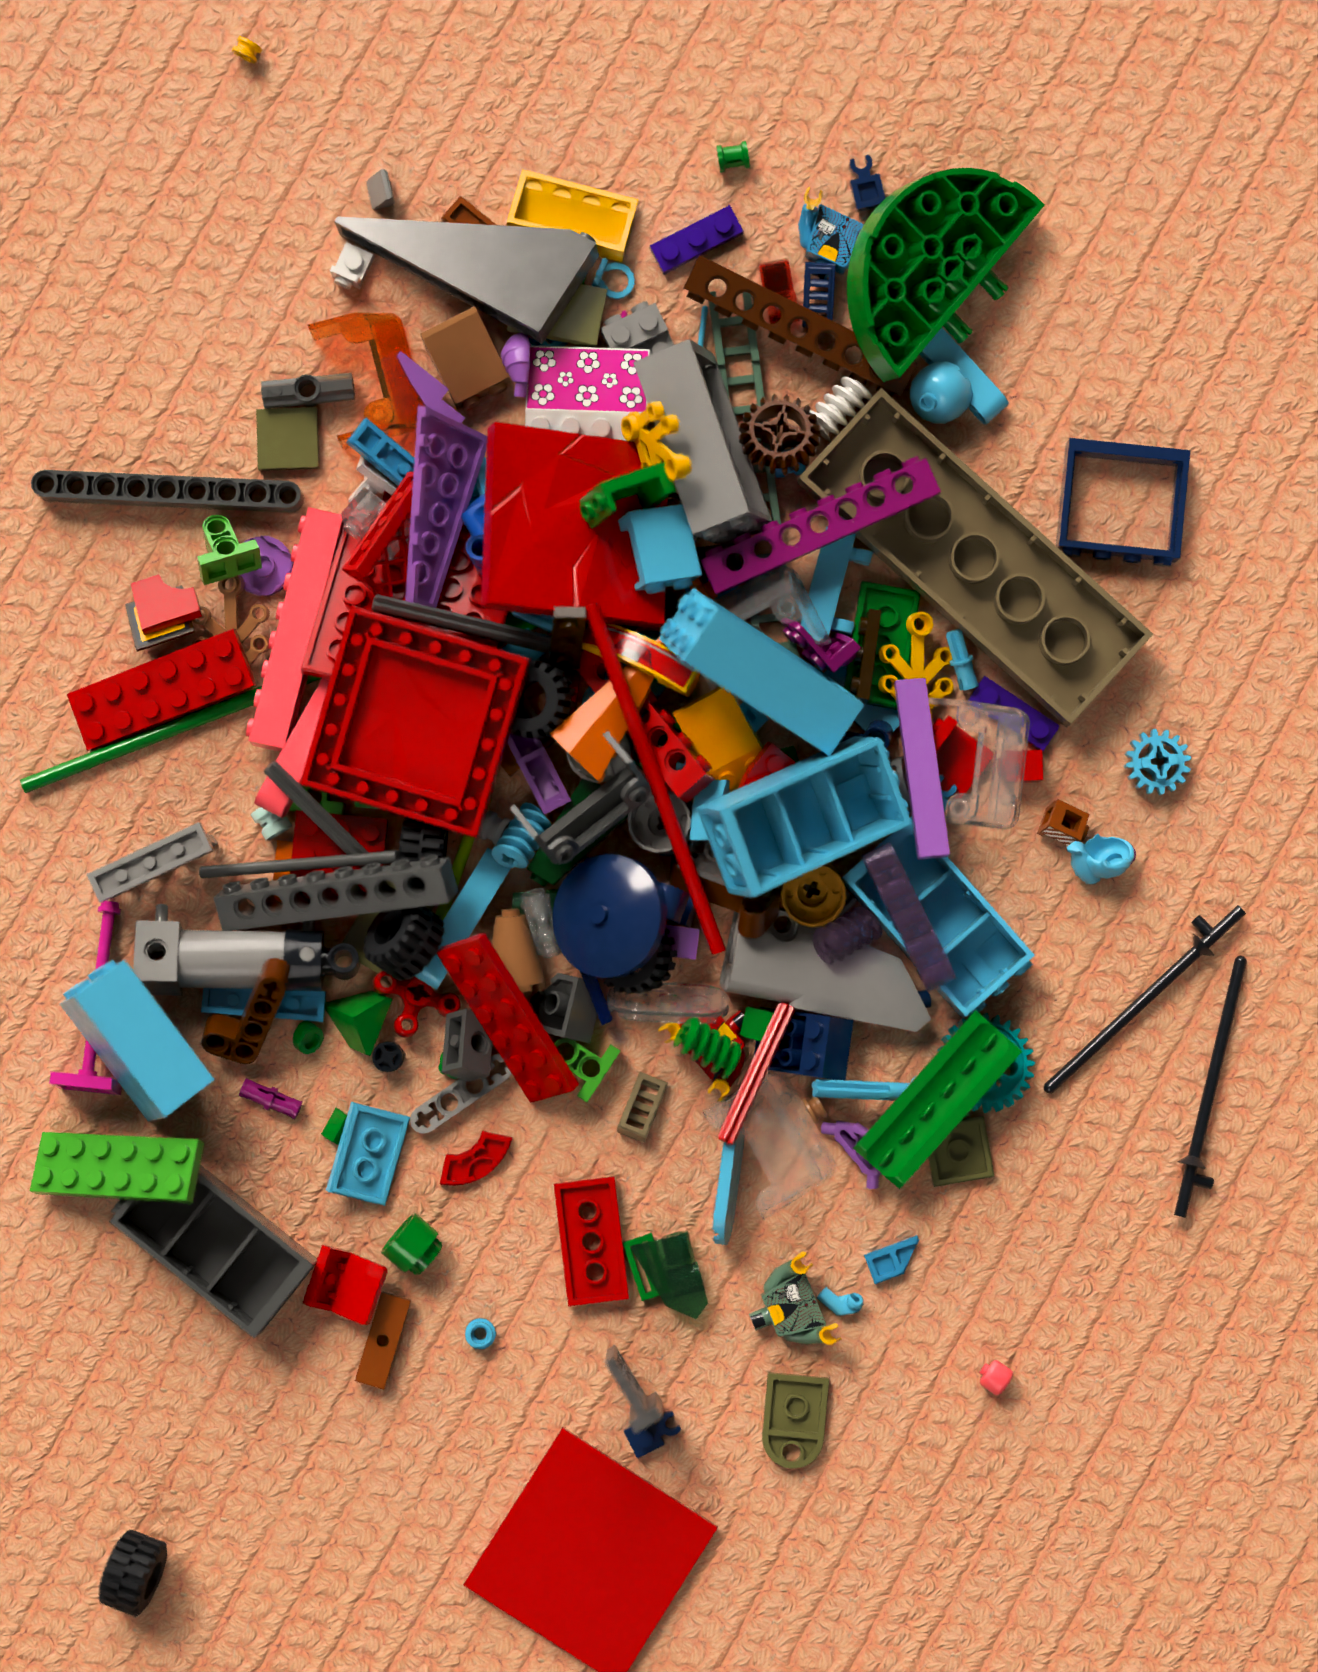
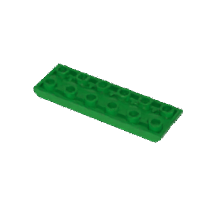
(937, 1099)

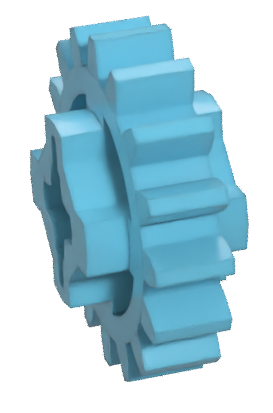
(1144, 763)

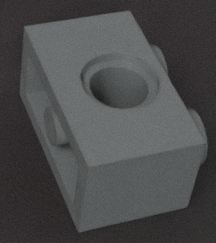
(466, 1047)

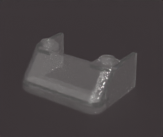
(785, 596)
(998, 764)

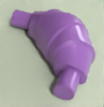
(516, 361)
(848, 1135)

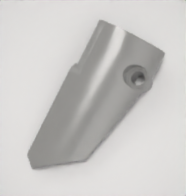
(787, 969)

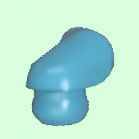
(843, 1304)

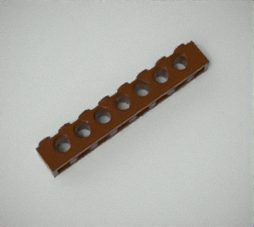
(706, 270)

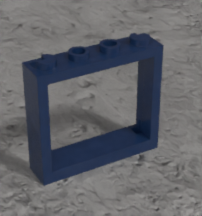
(1131, 453)

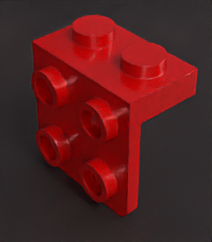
(954, 755)
(345, 1284)

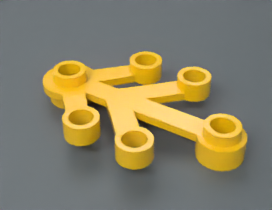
(635, 429)
(917, 659)

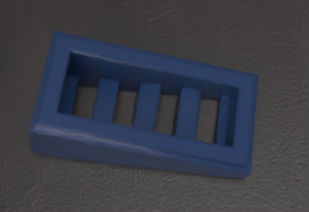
(819, 268)

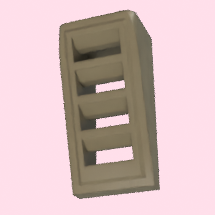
(633, 1132)

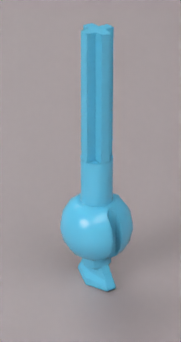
(858, 1089)

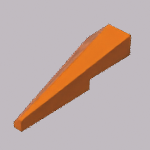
(584, 729)

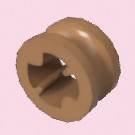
(815, 1108)

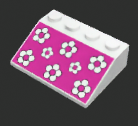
(583, 389)

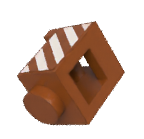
(1068, 815)

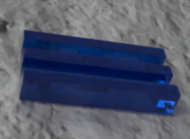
(597, 998)

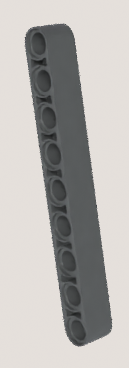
(154, 484)

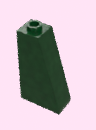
(542, 868)

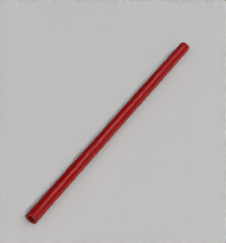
(654, 778)

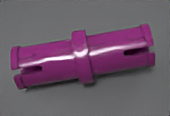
(270, 1098)

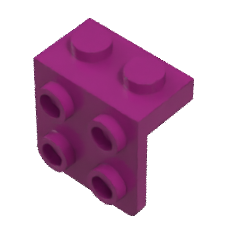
(831, 656)

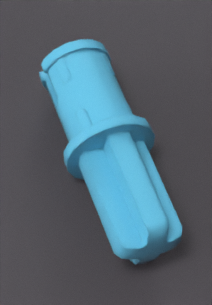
(961, 660)

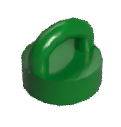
(307, 1037)

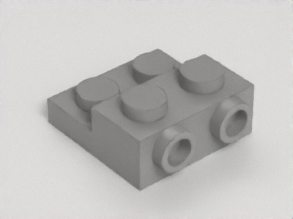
(638, 330)

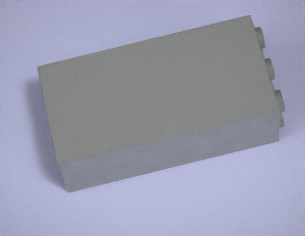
(722, 489)

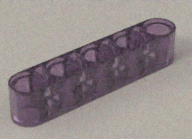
(908, 916)

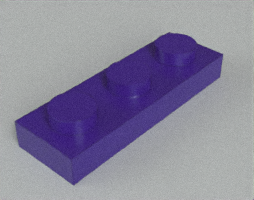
(696, 239)
(1041, 727)

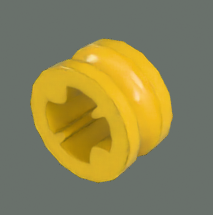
(246, 49)

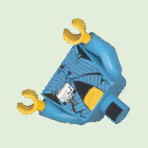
(826, 235)

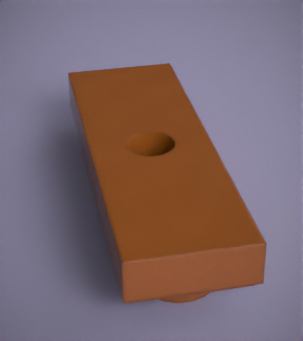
(378, 1358)

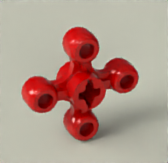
(411, 1006)

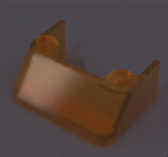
(386, 335)

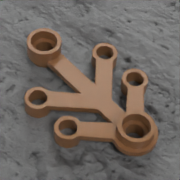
(231, 619)

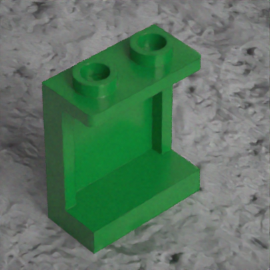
(648, 483)

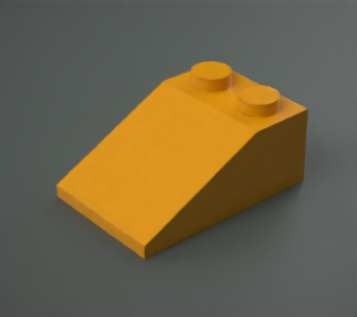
(720, 734)

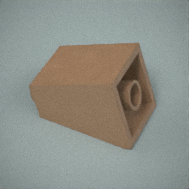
(466, 359)

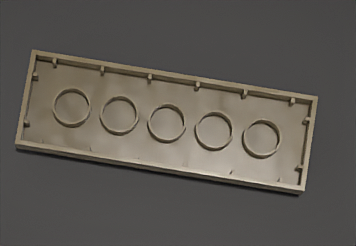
(982, 563)

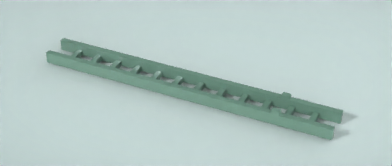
(756, 378)

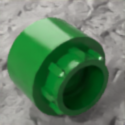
(413, 1245)

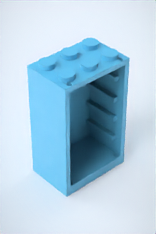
(135, 1040)

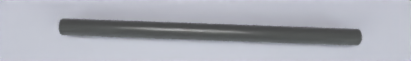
(298, 864)

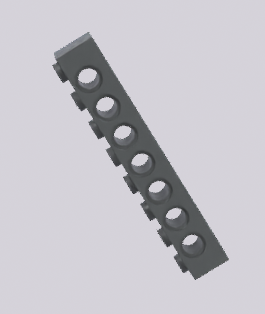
(238, 914)

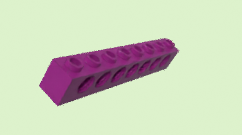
(724, 579)

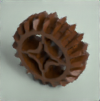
(756, 427)

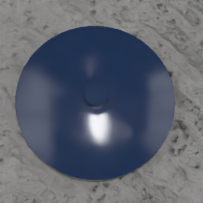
(609, 916)

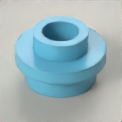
(477, 1343)

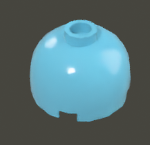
(940, 392)

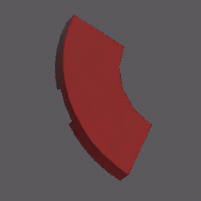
(476, 1162)

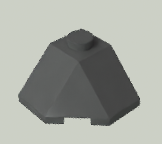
(566, 1008)

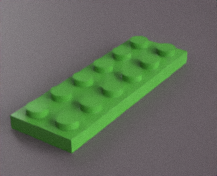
(117, 1167)

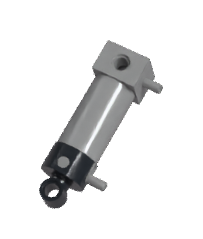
(232, 957)

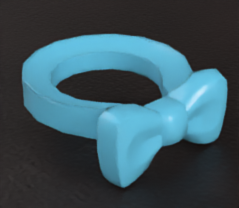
(605, 266)

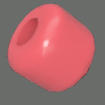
(995, 1377)

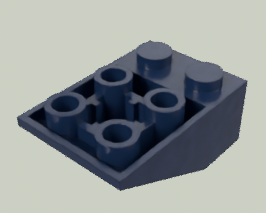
(814, 1046)

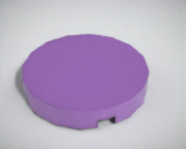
(275, 565)

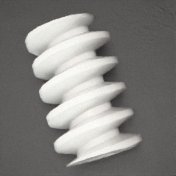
(840, 405)

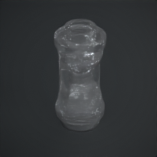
(537, 911)

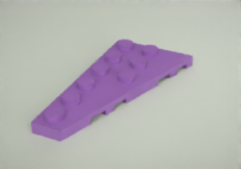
(443, 482)

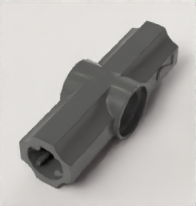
(288, 391)

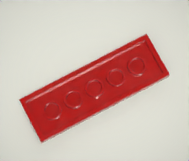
(161, 689)
(507, 1018)

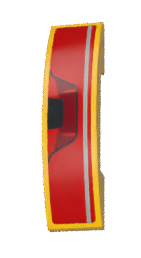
(645, 656)

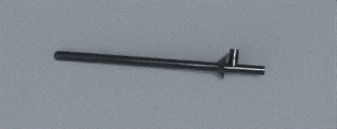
(1199, 948)
(1193, 1159)

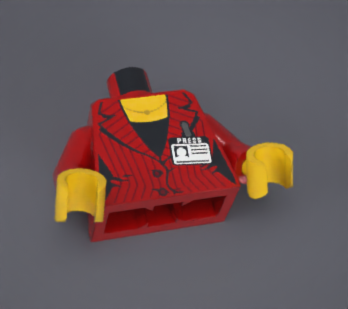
(731, 1029)

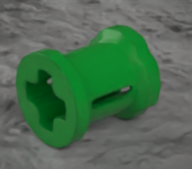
(733, 156)

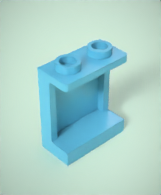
(662, 548)

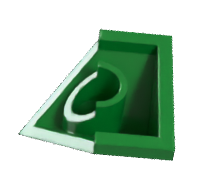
(359, 1018)

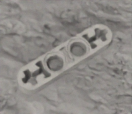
(464, 1098)

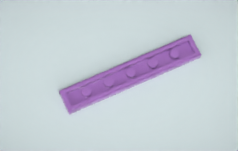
(921, 768)

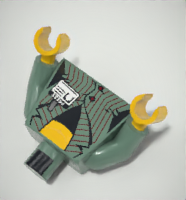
(793, 1306)

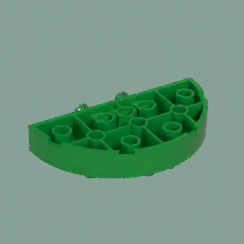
(926, 256)

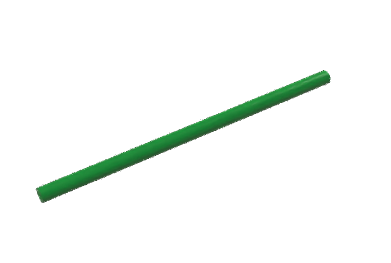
(142, 740)

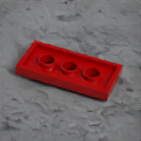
(576, 1256)

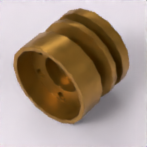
(817, 905)

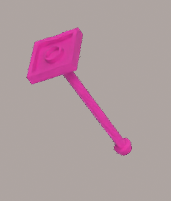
(87, 1078)

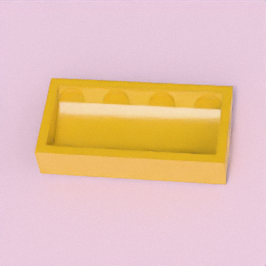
(569, 205)

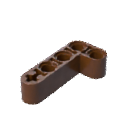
(755, 913)
(244, 1038)

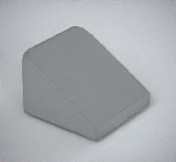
(380, 190)

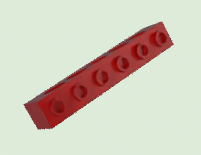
(684, 782)

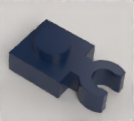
(867, 188)
(650, 1437)

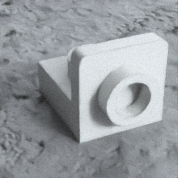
(351, 266)

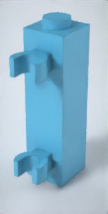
(828, 581)

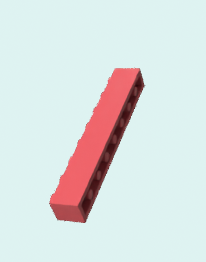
(283, 683)

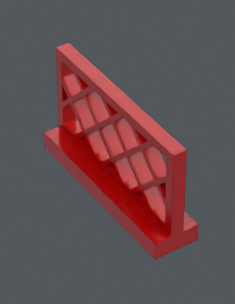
(379, 537)

